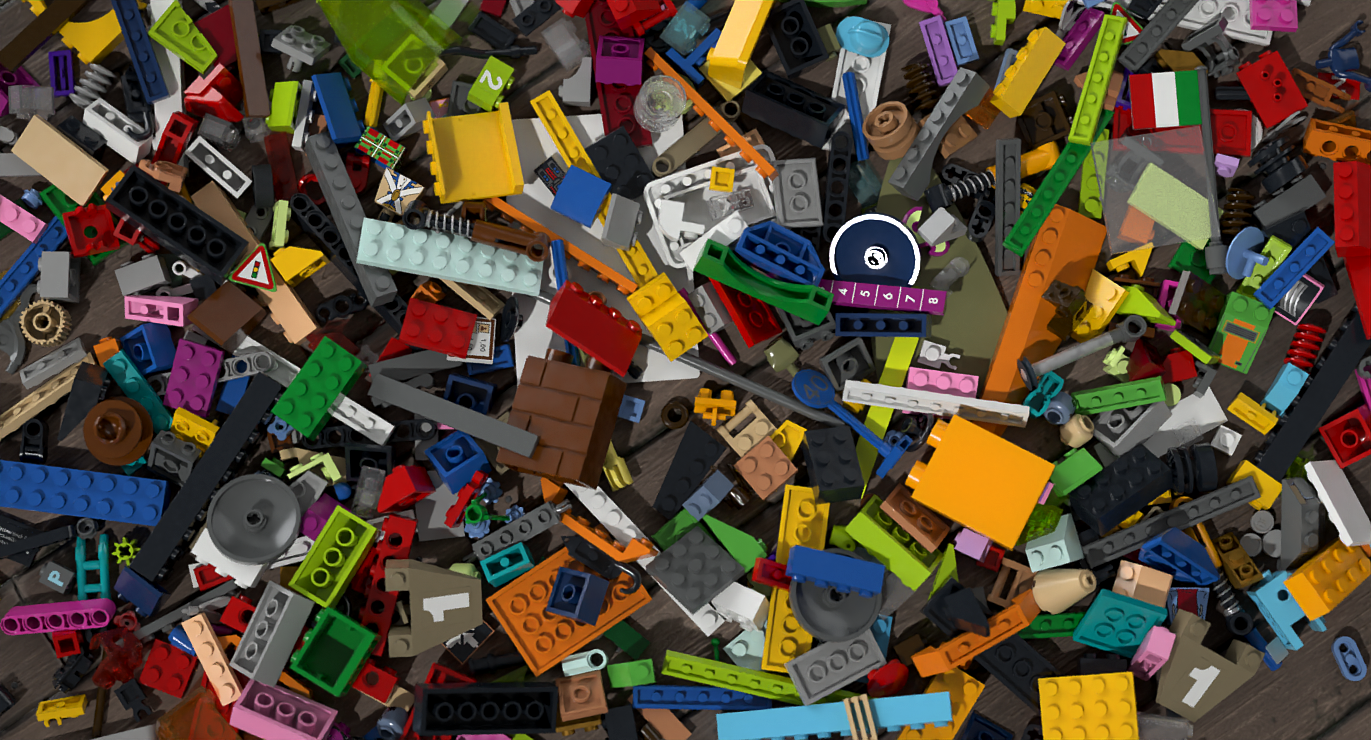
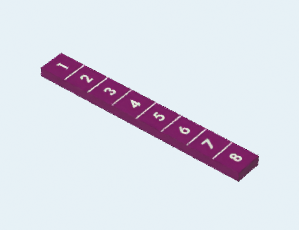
(885, 297)

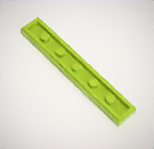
(1097, 79)

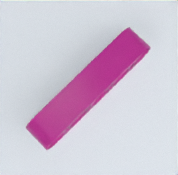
(50, 622)

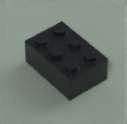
(832, 465)

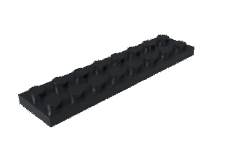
(1009, 661)

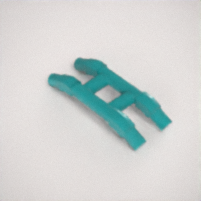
(83, 565)

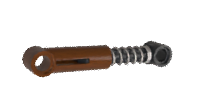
(481, 231)

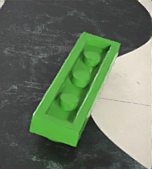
(1119, 396)

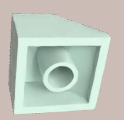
(1055, 548)

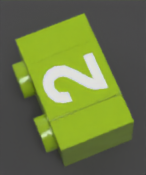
(490, 84)

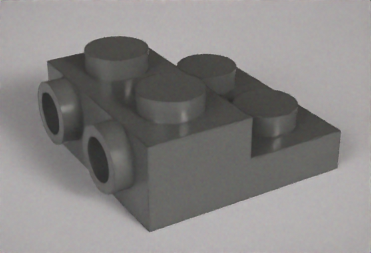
(804, 332)
(173, 457)

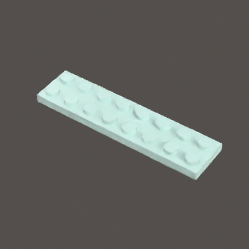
(446, 257)

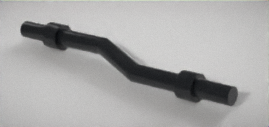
(512, 52)

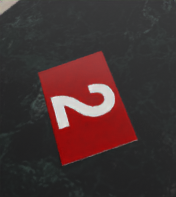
(1348, 86)

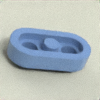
(1349, 657)

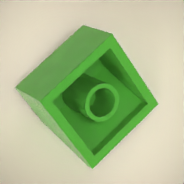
(1073, 471)

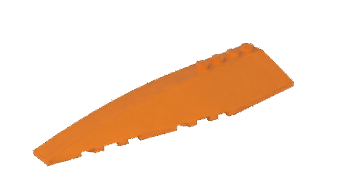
(1061, 251)

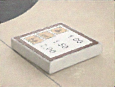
(481, 344)

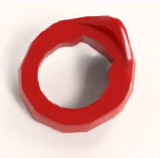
(302, 184)

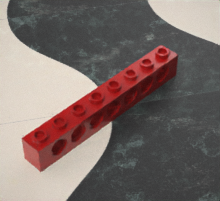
(382, 691)

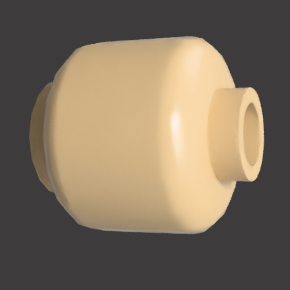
(1077, 431)

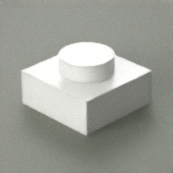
(1225, 440)

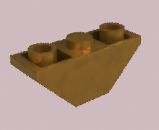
(1177, 60)
(1236, 562)

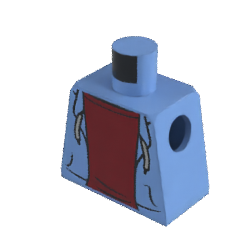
(1187, 599)

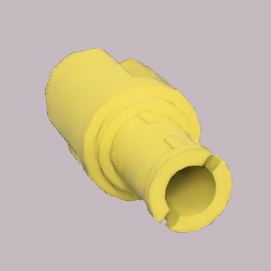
(616, 470)

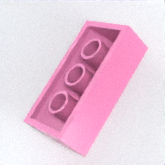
(281, 714)

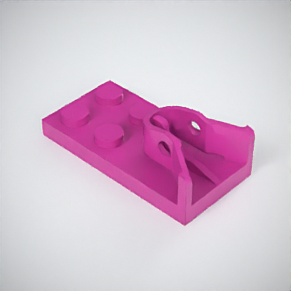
(1273, 15)

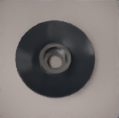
(510, 319)

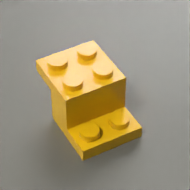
(667, 316)

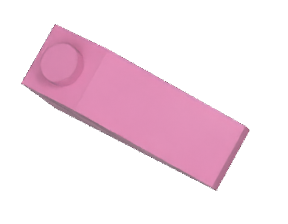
(160, 309)
(1152, 653)

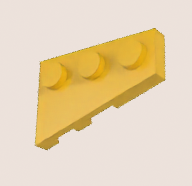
(1106, 300)
(788, 439)

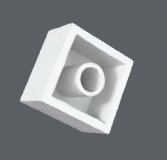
(742, 606)

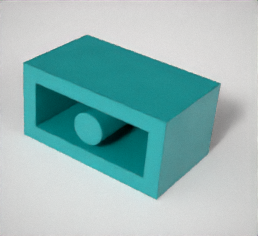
(508, 564)

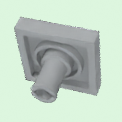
(300, 46)

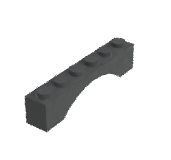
(915, 168)

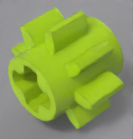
(121, 553)

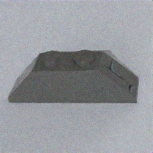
(1300, 523)

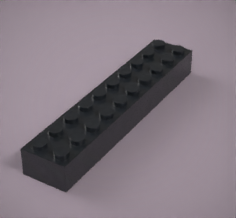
(211, 473)

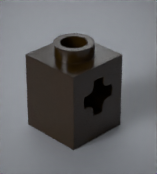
(909, 647)

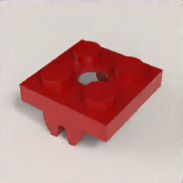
(94, 216)

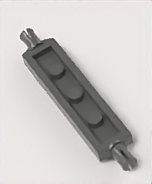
(518, 530)

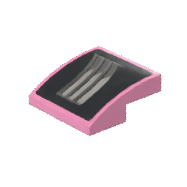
(1298, 299)

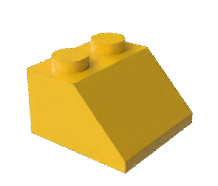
(298, 263)

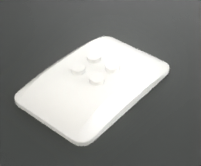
(693, 189)

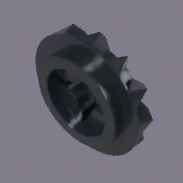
(659, 45)

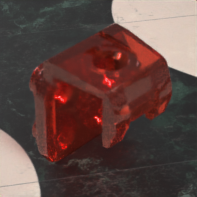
(120, 661)

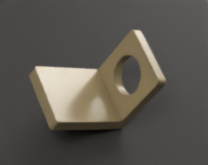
(404, 612)

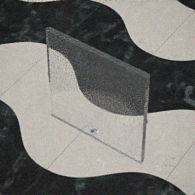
(1155, 189)

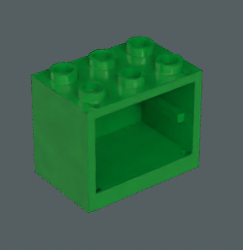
(334, 651)

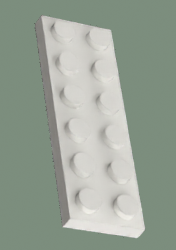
(868, 78)

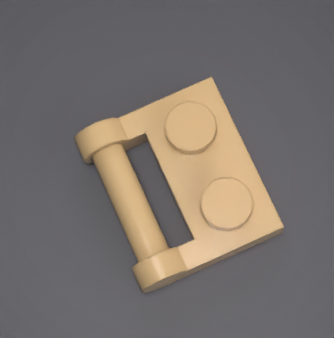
(750, 435)

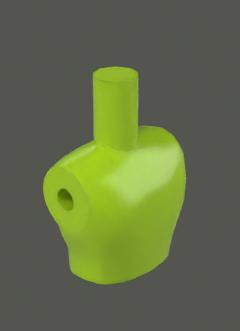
(842, 539)

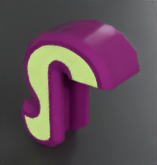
(911, 219)

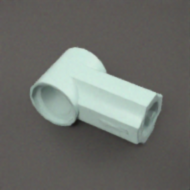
(582, 662)

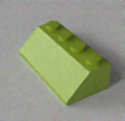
(892, 545)
(334, 558)

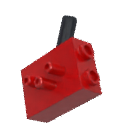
(1267, 87)

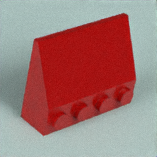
(594, 327)

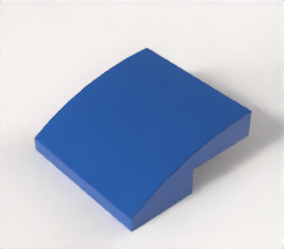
(581, 196)

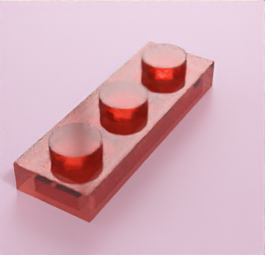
(282, 166)

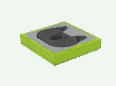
(1194, 346)

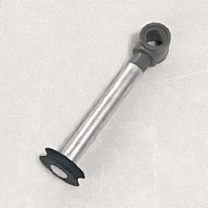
(1030, 372)

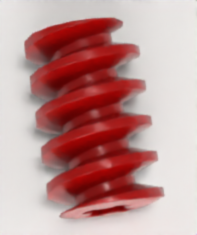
(1304, 345)

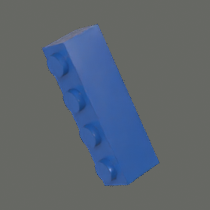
(835, 570)

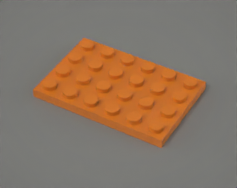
(550, 638)

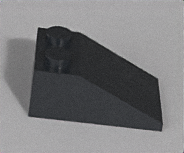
(87, 388)

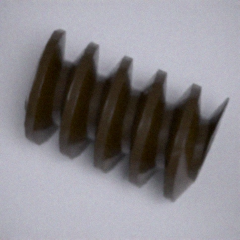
(920, 87)
(1236, 212)

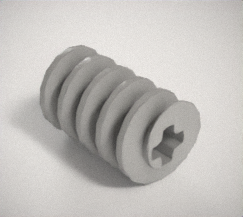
(91, 86)

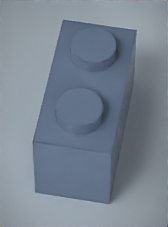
(707, 495)

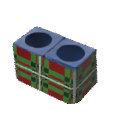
(381, 149)

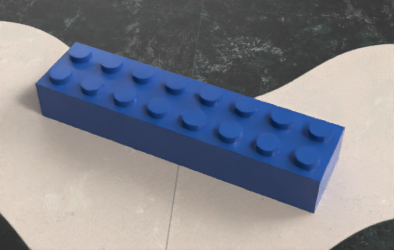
(83, 493)

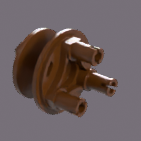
(118, 431)

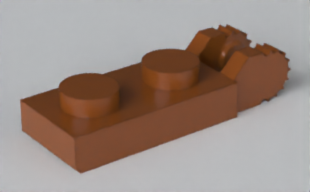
(1318, 90)

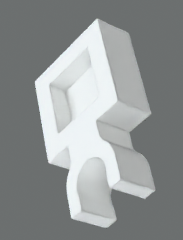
(933, 355)

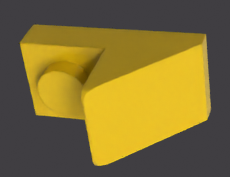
(1137, 259)

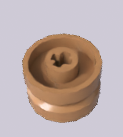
(890, 130)

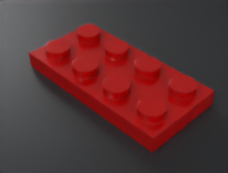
(749, 314)

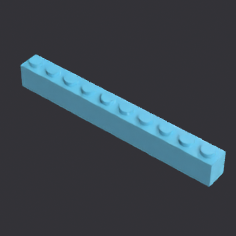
(832, 718)

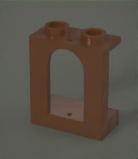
(1150, 288)

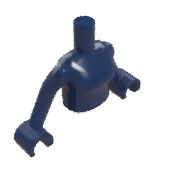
(1345, 60)

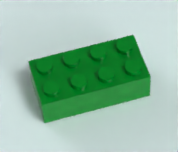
(319, 388)

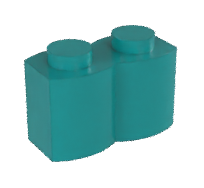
(1039, 399)

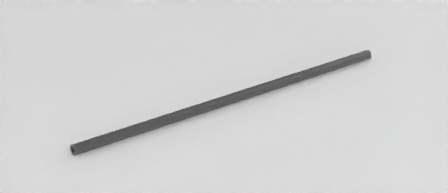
(732, 378)

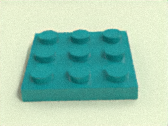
(1118, 623)

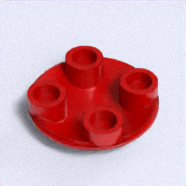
(887, 679)

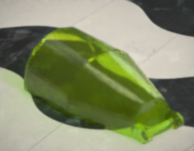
(389, 39)

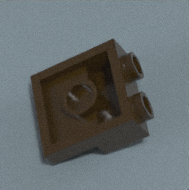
(1045, 120)

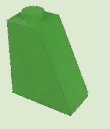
(631, 673)

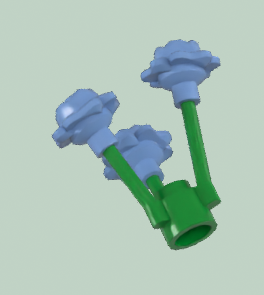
(476, 515)

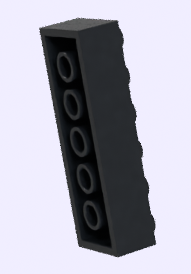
(177, 224)
(485, 708)

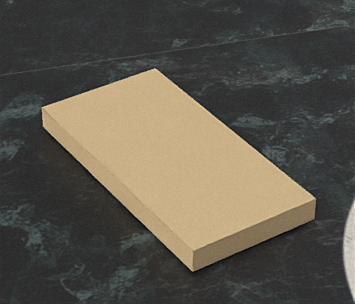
(59, 160)

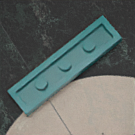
(138, 389)

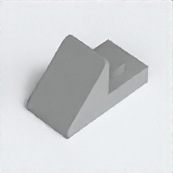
(941, 228)

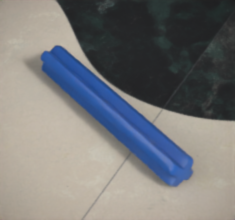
(855, 116)

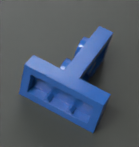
(695, 59)

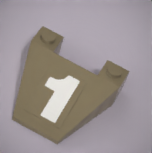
(440, 605)
(1197, 677)

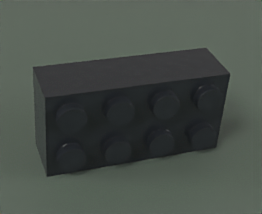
(1121, 489)

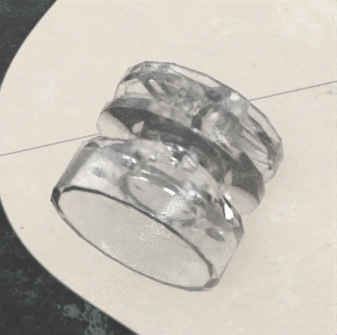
(660, 91)

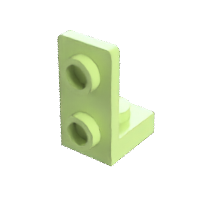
(1116, 364)
(329, 470)

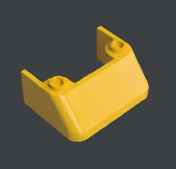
(738, 41)

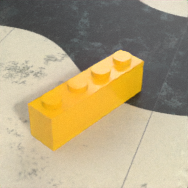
(1027, 72)

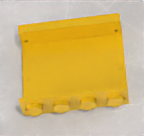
(474, 155)

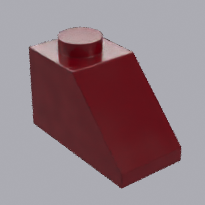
(1144, 362)

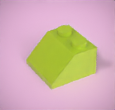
(284, 106)

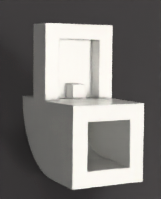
(671, 222)

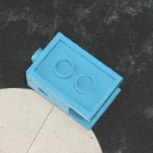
(1281, 608)

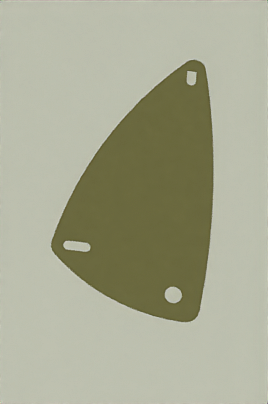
(973, 310)

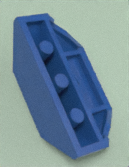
(780, 254)
(1179, 556)

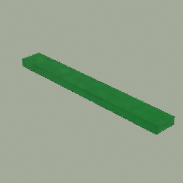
(1051, 191)

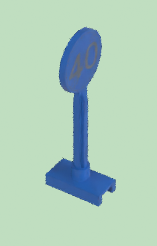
(818, 392)

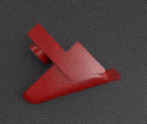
(215, 95)

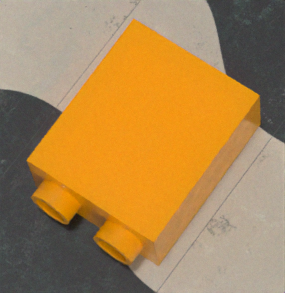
(980, 480)

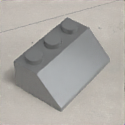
(1128, 427)

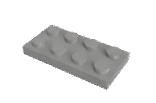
(834, 666)

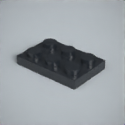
(620, 164)

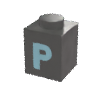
(58, 577)

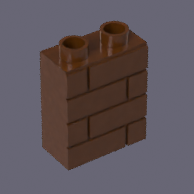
(570, 412)

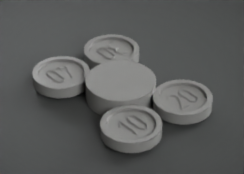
(1270, 542)

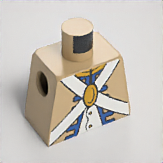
(395, 194)

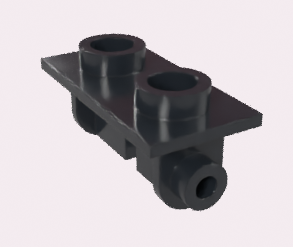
(535, 15)
(66, 676)

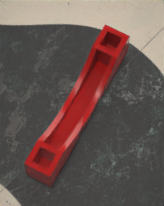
(170, 149)

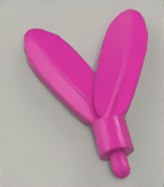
(927, 6)

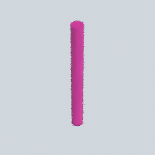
(715, 338)

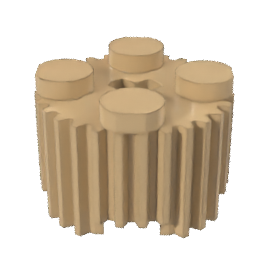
(58, 325)

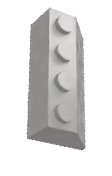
(271, 634)

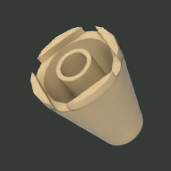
(1061, 588)

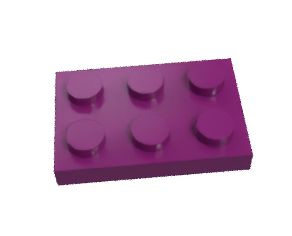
(194, 377)

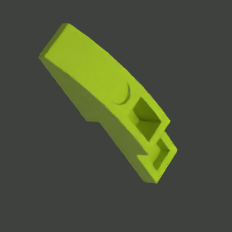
(1004, 14)

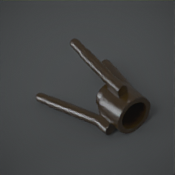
(738, 496)

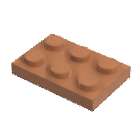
(915, 518)

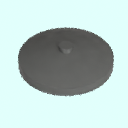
(254, 519)
(831, 613)

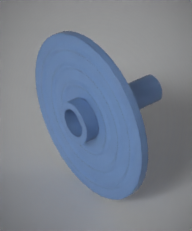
(1245, 253)

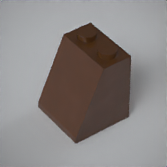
(228, 315)

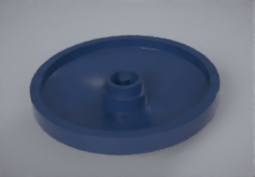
(876, 251)

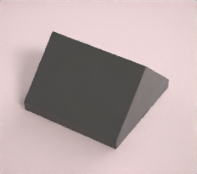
(847, 363)

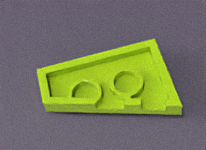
(181, 37)

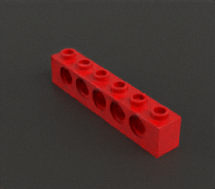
(406, 528)

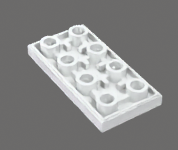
(1340, 502)

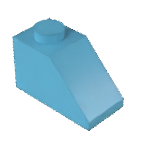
(1284, 388)

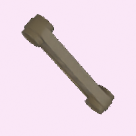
(693, 142)

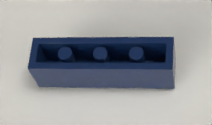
(883, 325)

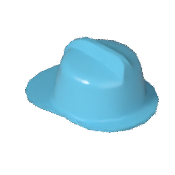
(862, 36)

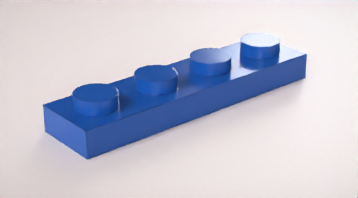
(1293, 268)

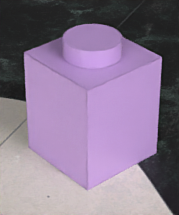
(972, 544)

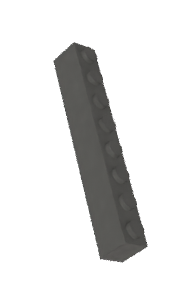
(347, 214)

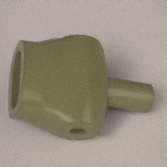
(782, 356)

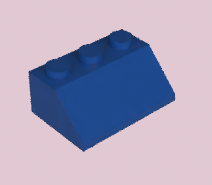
(339, 108)

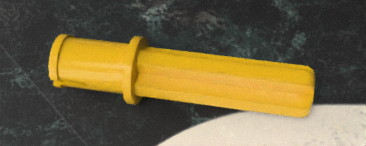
(373, 105)

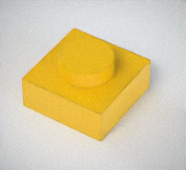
(721, 179)

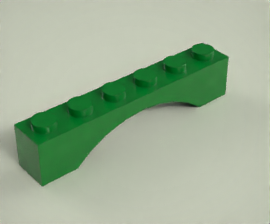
(800, 300)

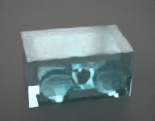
(686, 28)

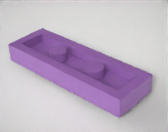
(939, 50)

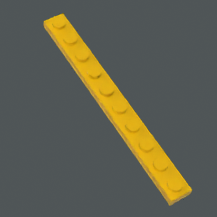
(575, 155)

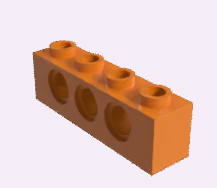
(1341, 136)

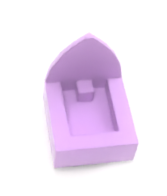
(1225, 165)

